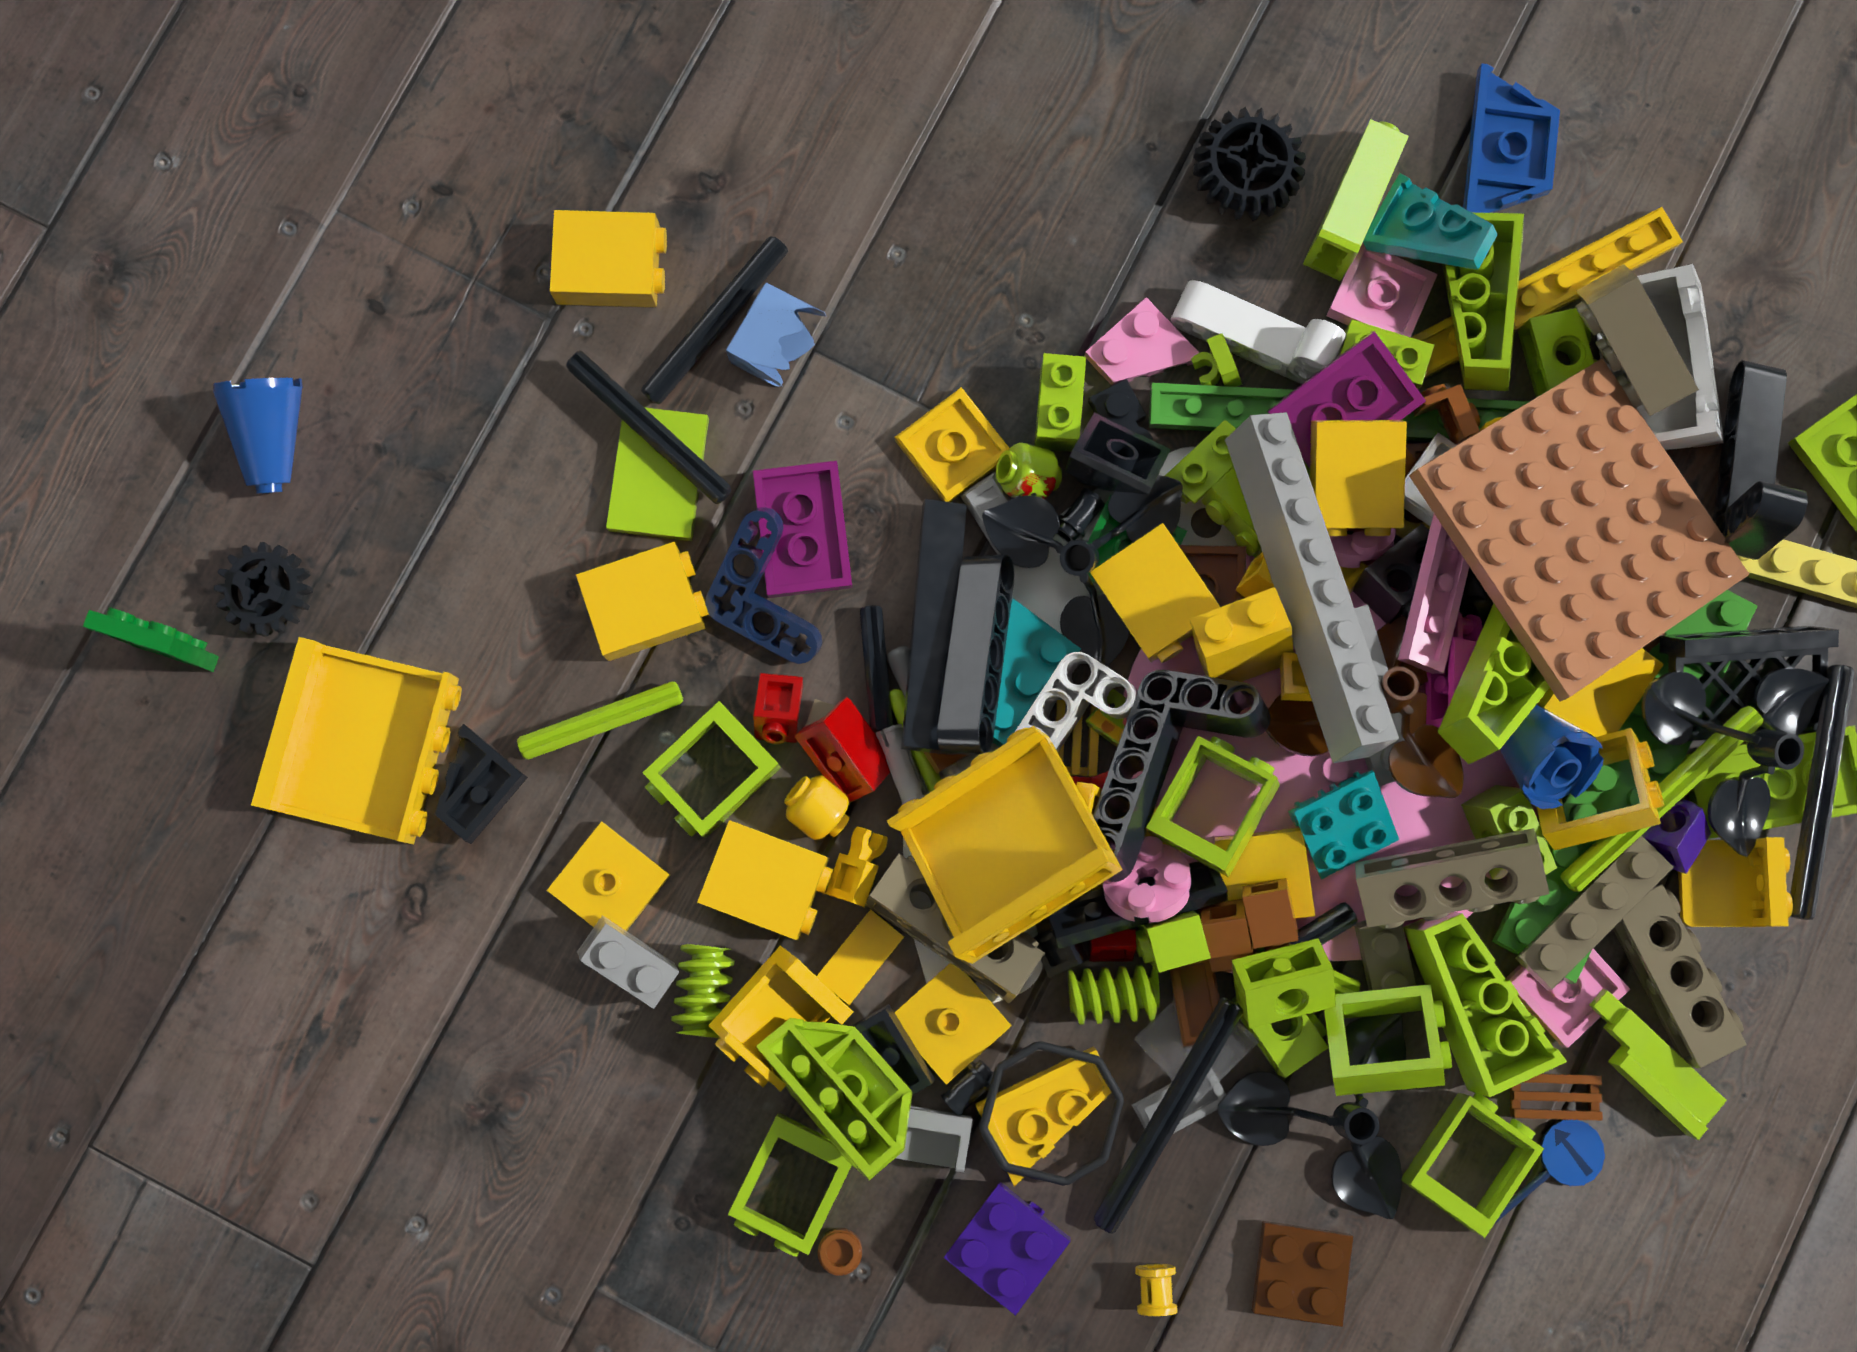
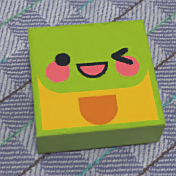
(1108, 726)

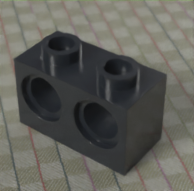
(1395, 569)

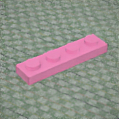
(1434, 603)

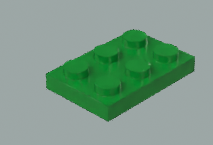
(152, 637)

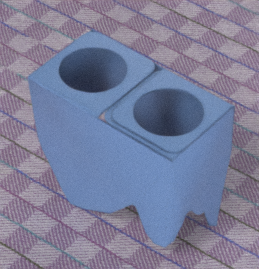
(771, 335)

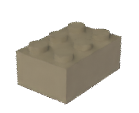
(1635, 340)

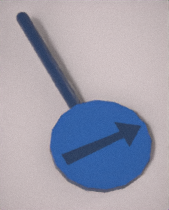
(1570, 1156)

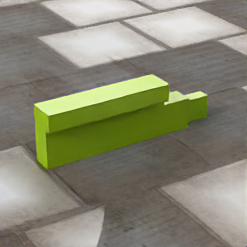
(1658, 1069)

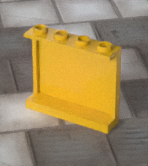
(357, 741)
(1005, 843)

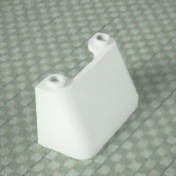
(1681, 307)

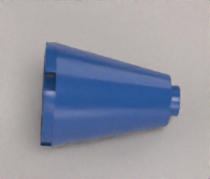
(262, 428)
(1551, 758)

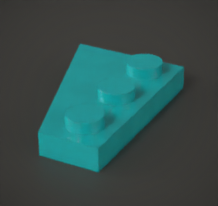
(1426, 228)
(1029, 661)

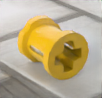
(1156, 1290)

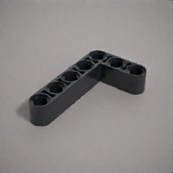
(1748, 503)
(1155, 754)

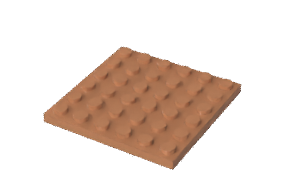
(1579, 528)

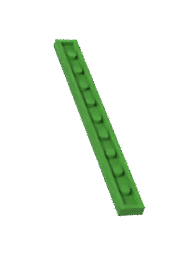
(1208, 406)

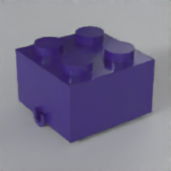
(1008, 1248)

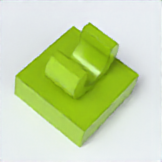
(1220, 361)

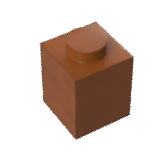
(1270, 914)
(1226, 934)

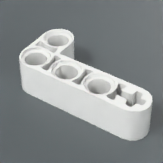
(1258, 333)
(1076, 697)

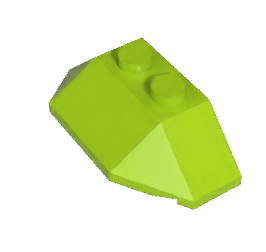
(843, 1089)

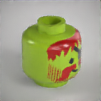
(1028, 471)

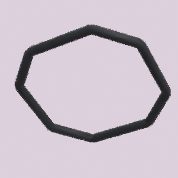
(1112, 1126)

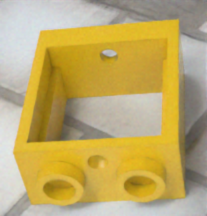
(1616, 748)

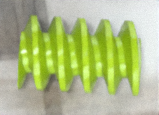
(702, 989)
(1114, 994)

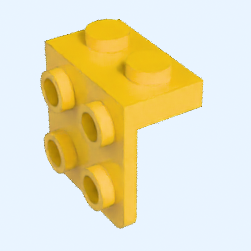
(1737, 889)

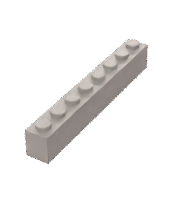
(1311, 588)

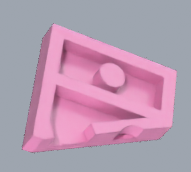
(1140, 346)

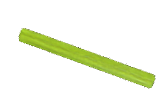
(1673, 789)

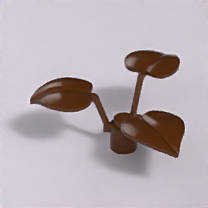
(1419, 764)

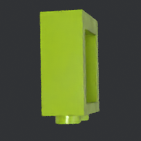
(1222, 754)
(663, 792)
(1387, 1075)
(812, 1142)
(1494, 1201)

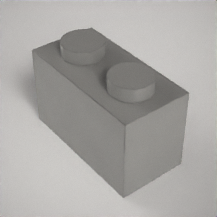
(627, 962)

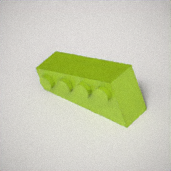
(1485, 306)
(1493, 693)
(1485, 1020)

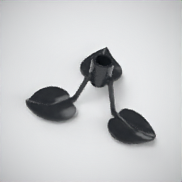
(1026, 532)
(1787, 704)
(1361, 1177)

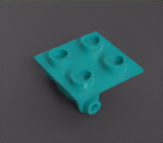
(1345, 823)

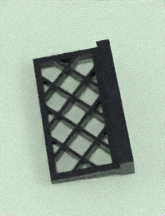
(1741, 646)

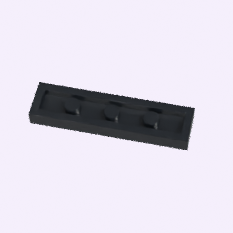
(1093, 918)

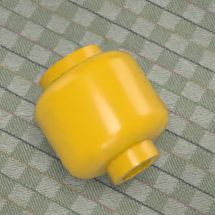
(817, 807)

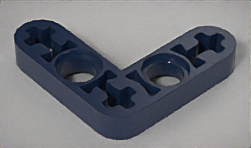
(748, 603)

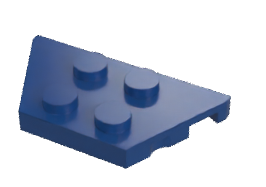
(1509, 145)

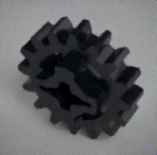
(268, 573)

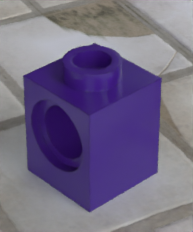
(1680, 835)

